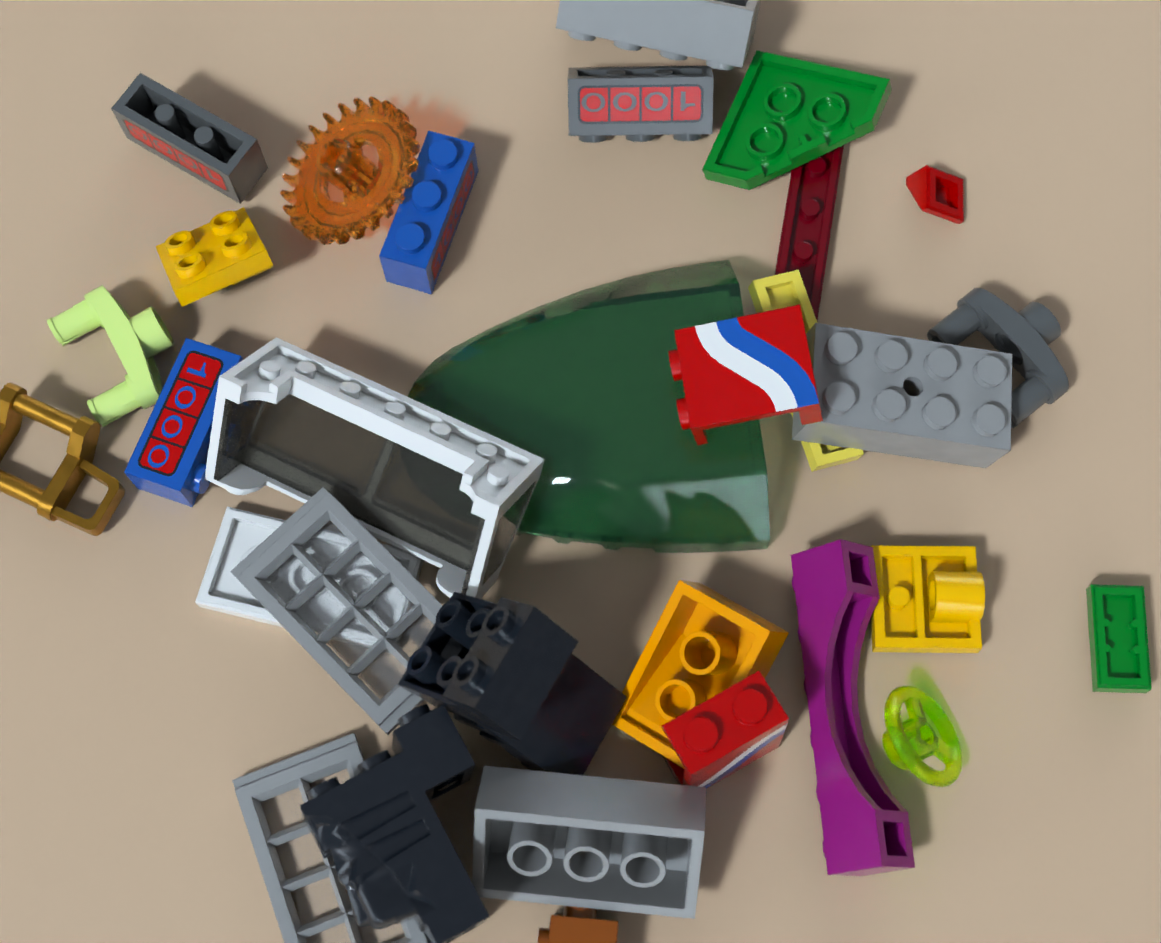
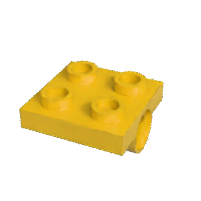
(213, 256)
(927, 600)

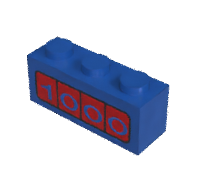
(429, 213)
(176, 438)

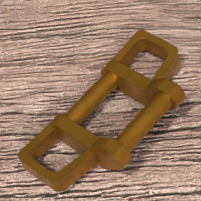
(76, 464)

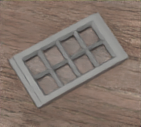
(344, 603)
(299, 881)

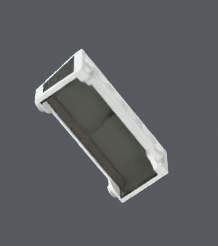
(385, 457)

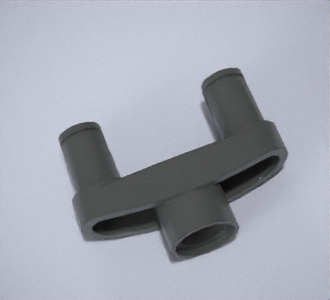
(1019, 333)

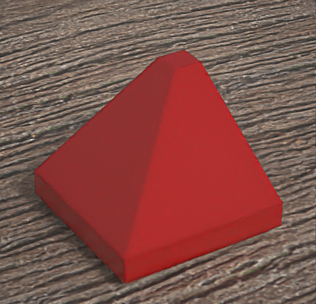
(938, 193)

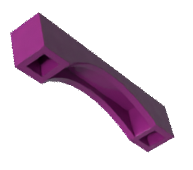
(861, 819)

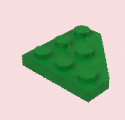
(791, 115)

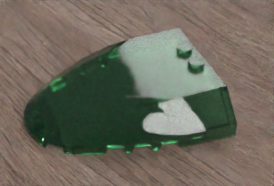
(597, 401)

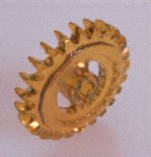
(340, 160)

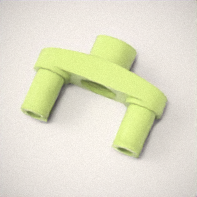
(135, 341)

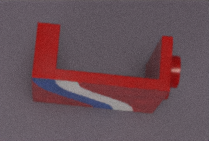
(744, 371)
(726, 732)

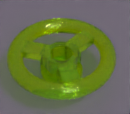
(915, 739)

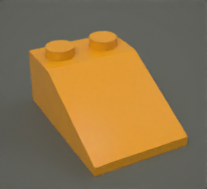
(692, 655)

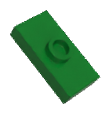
(1118, 639)

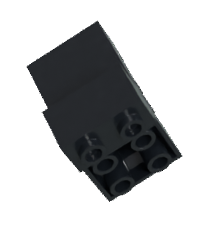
(515, 682)
(389, 836)

